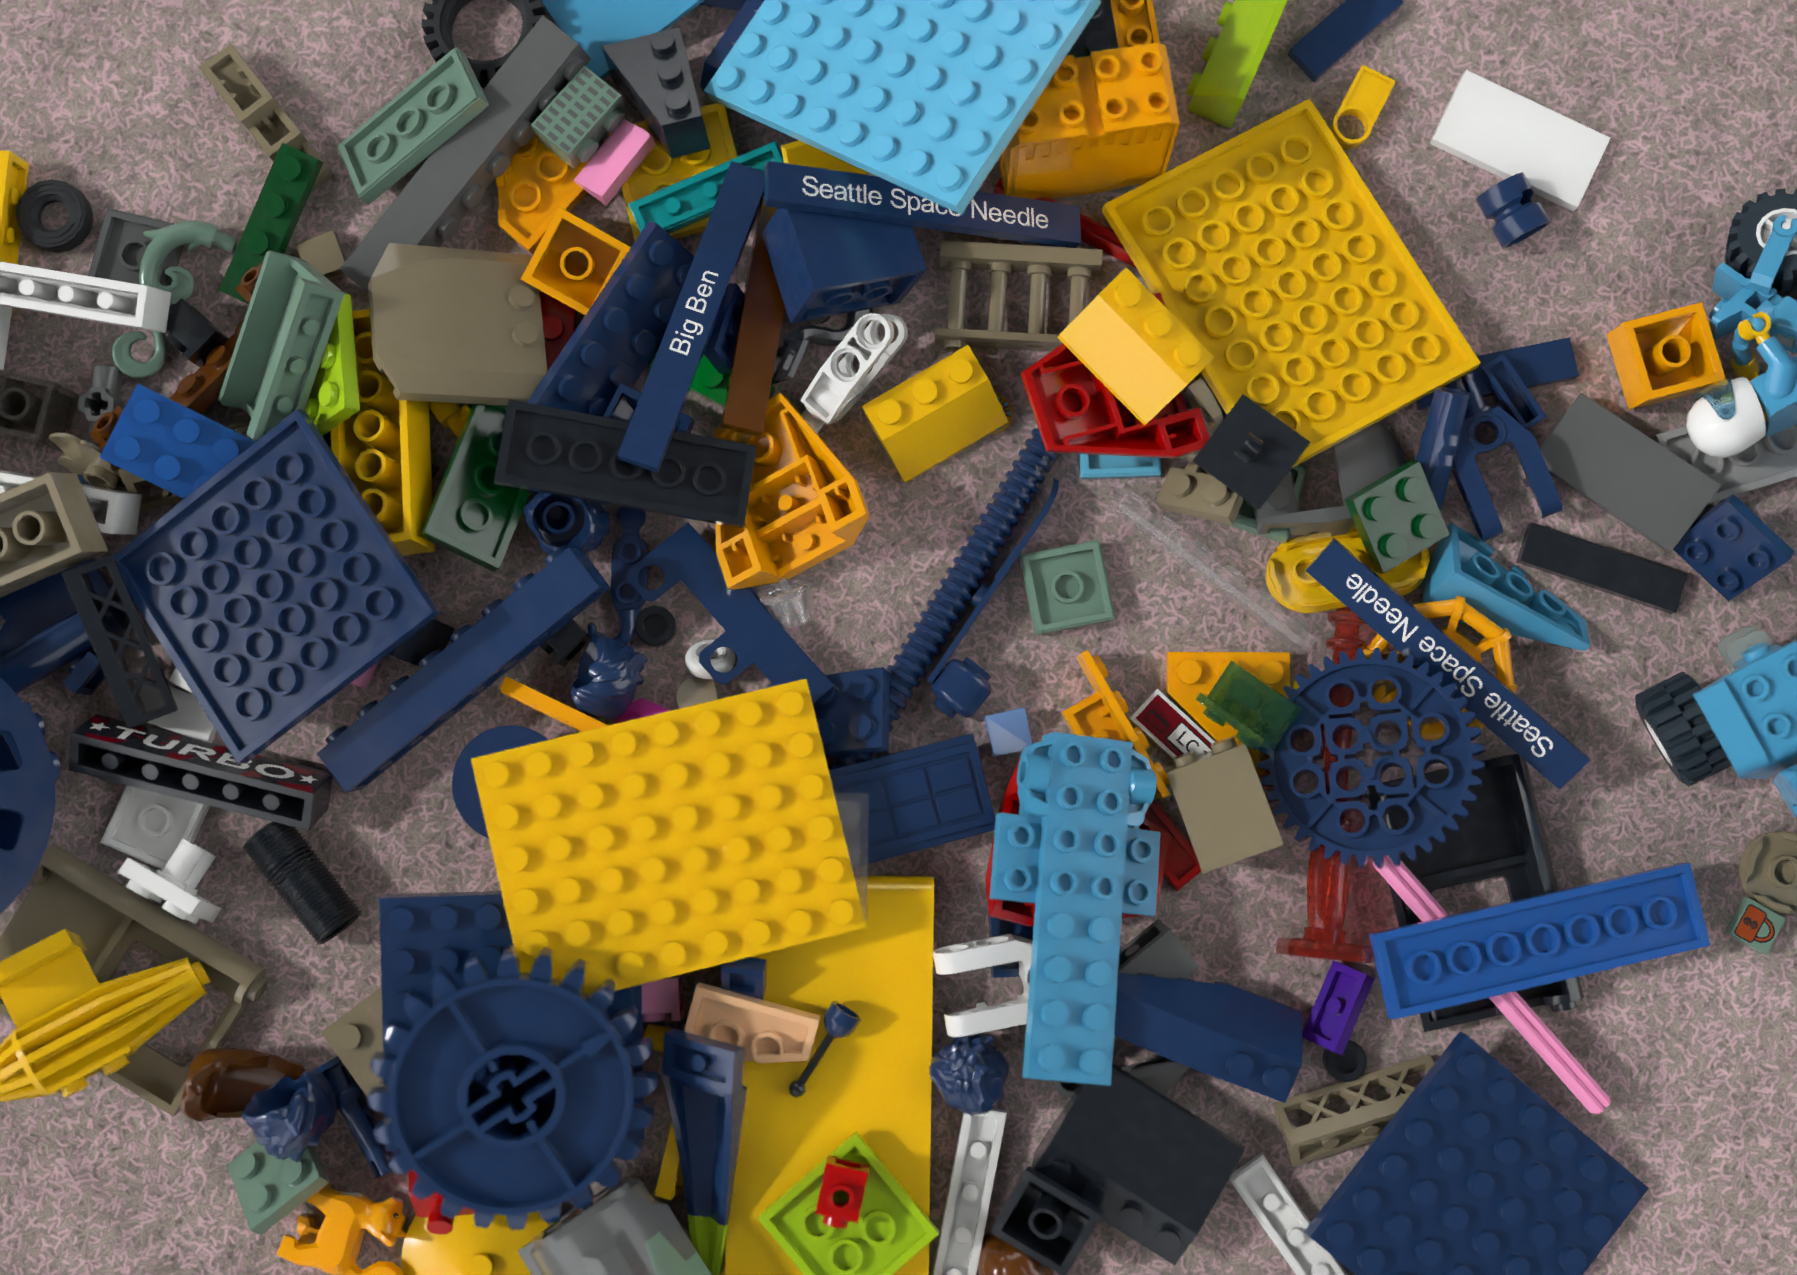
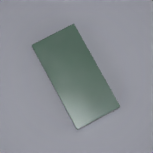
(412, 125)

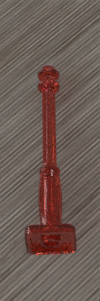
(1330, 880)

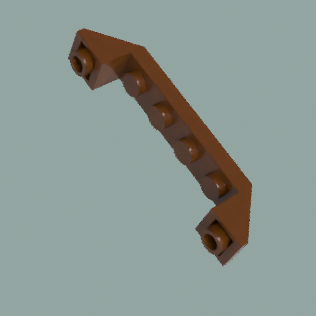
(199, 389)

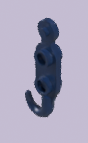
(626, 553)

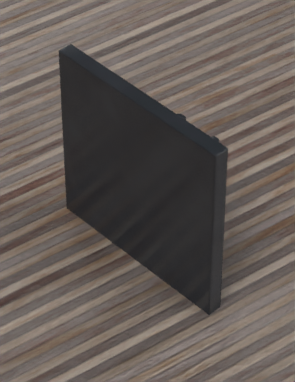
(1251, 451)

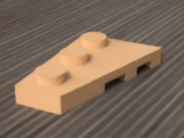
(762, 1027)

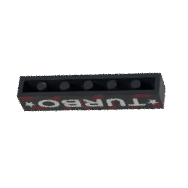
(199, 772)

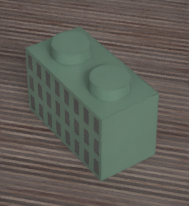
(579, 118)

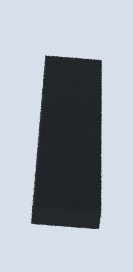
(1601, 568)

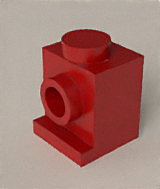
(847, 1176)

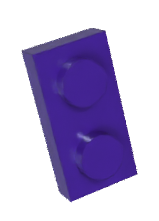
(1337, 1007)

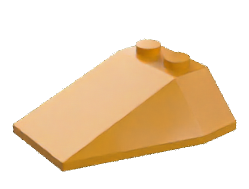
(798, 503)

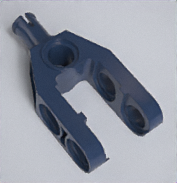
(1506, 432)

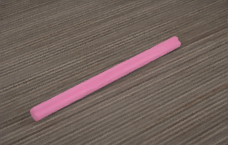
(1511, 1003)

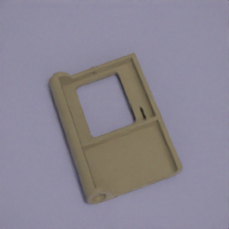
(109, 922)

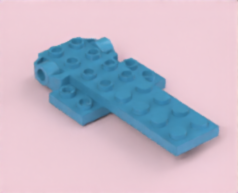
(1083, 867)

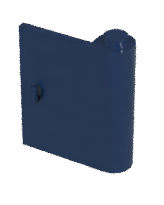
(46, 630)

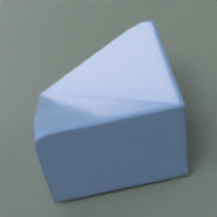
(1008, 731)

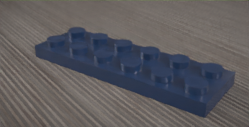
(619, 328)

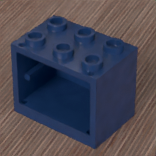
(840, 263)

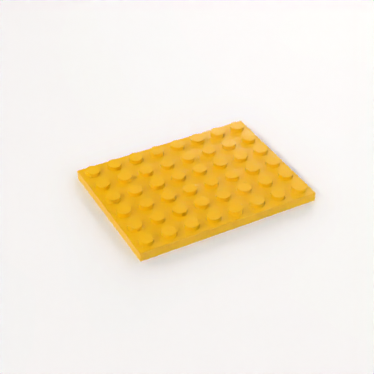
(1292, 280)
(671, 839)

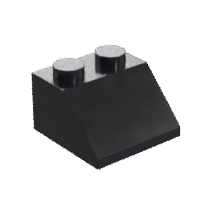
(1046, 1221)

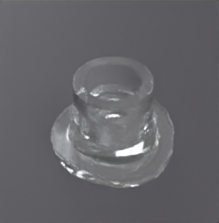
(788, 601)

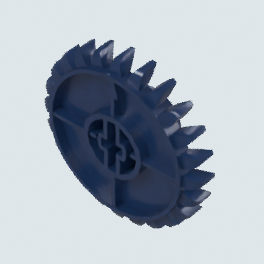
(502, 1145)

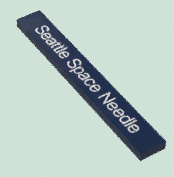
(882, 201)
(1418, 636)

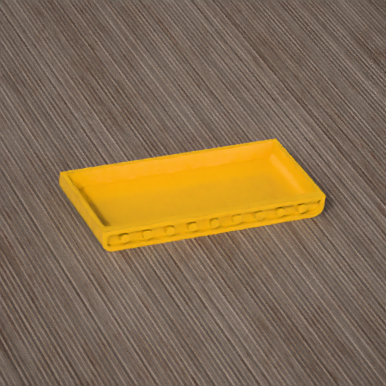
(863, 1083)

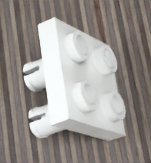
(175, 882)

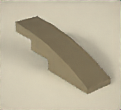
(257, 107)

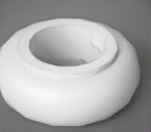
(723, 660)

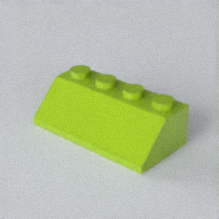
(1233, 58)

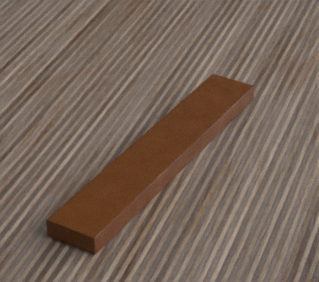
(755, 340)

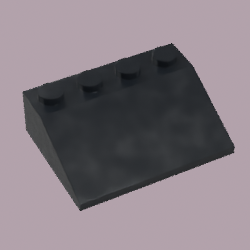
(1139, 1161)

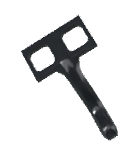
(799, 338)

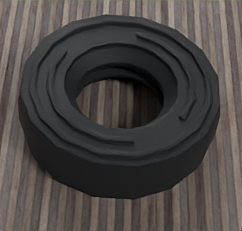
(37, 198)

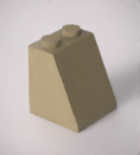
(1223, 804)

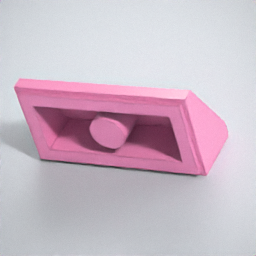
(615, 161)

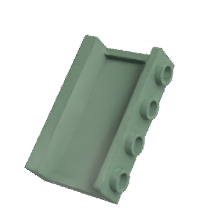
(280, 342)

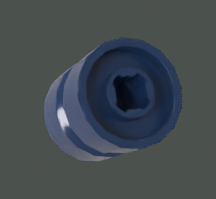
(1513, 210)

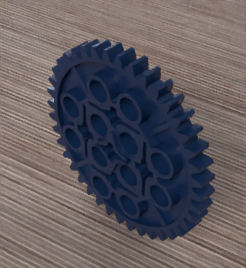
(1428, 806)

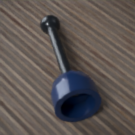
(839, 1023)

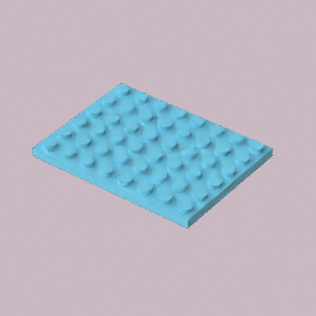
(901, 84)

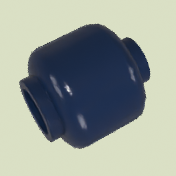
(961, 688)

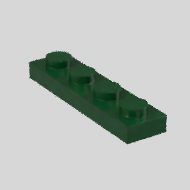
(273, 214)

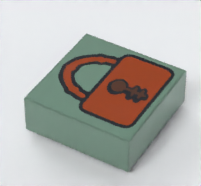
(1755, 925)

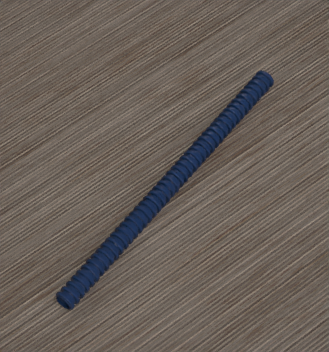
(963, 578)

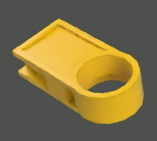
(1363, 101)

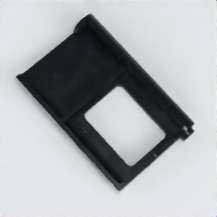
(1496, 840)

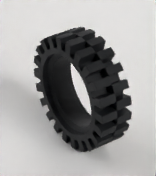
(439, 25)

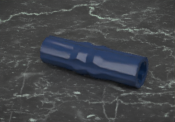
(1442, 438)

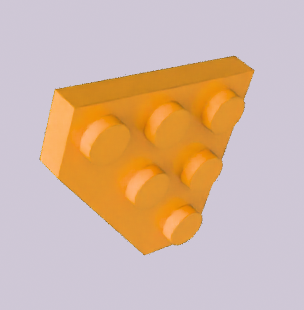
(533, 191)
(1199, 671)

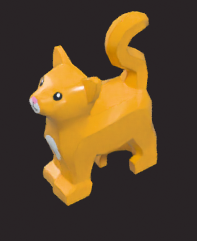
(339, 1239)

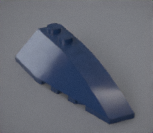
(1213, 1030)

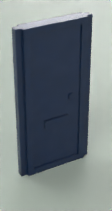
(921, 796)

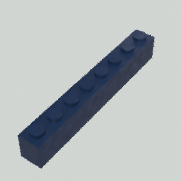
(463, 669)

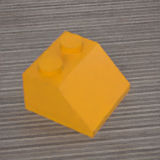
(574, 261)

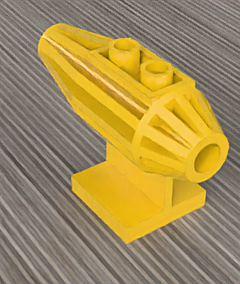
(75, 1024)

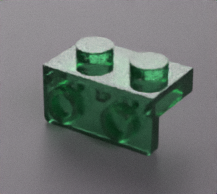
(1249, 707)

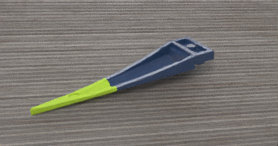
(707, 1115)

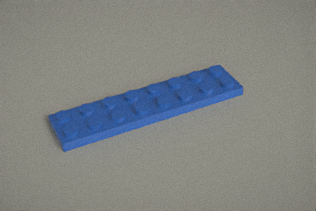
(1538, 940)

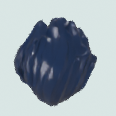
(567, 522)
(607, 677)
(970, 1073)
(292, 1114)

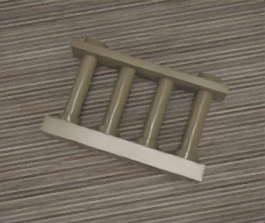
(999, 262)

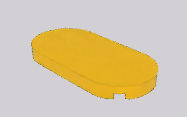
(1302, 593)

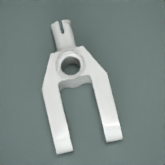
(837, 383)
(980, 955)

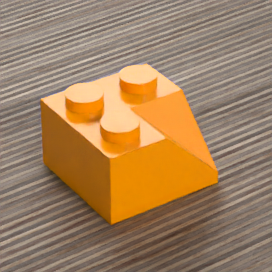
(1665, 355)

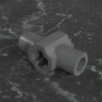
(104, 389)

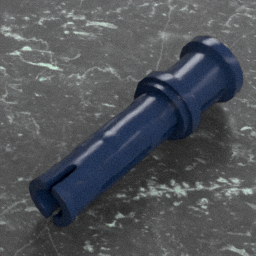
(357, 1114)

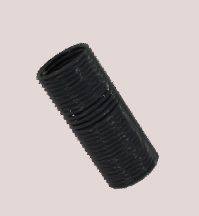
(310, 888)

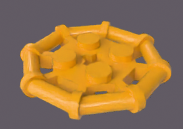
(1456, 609)

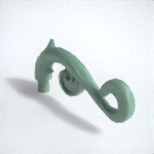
(163, 242)

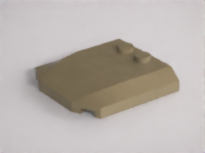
(456, 325)

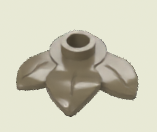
(84, 459)

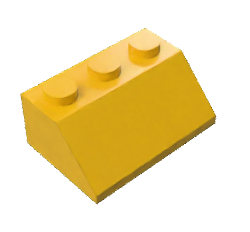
(1135, 346)
(935, 414)

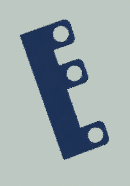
(746, 622)

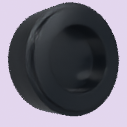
(655, 626)
(1346, 1066)

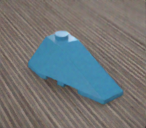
(1505, 597)

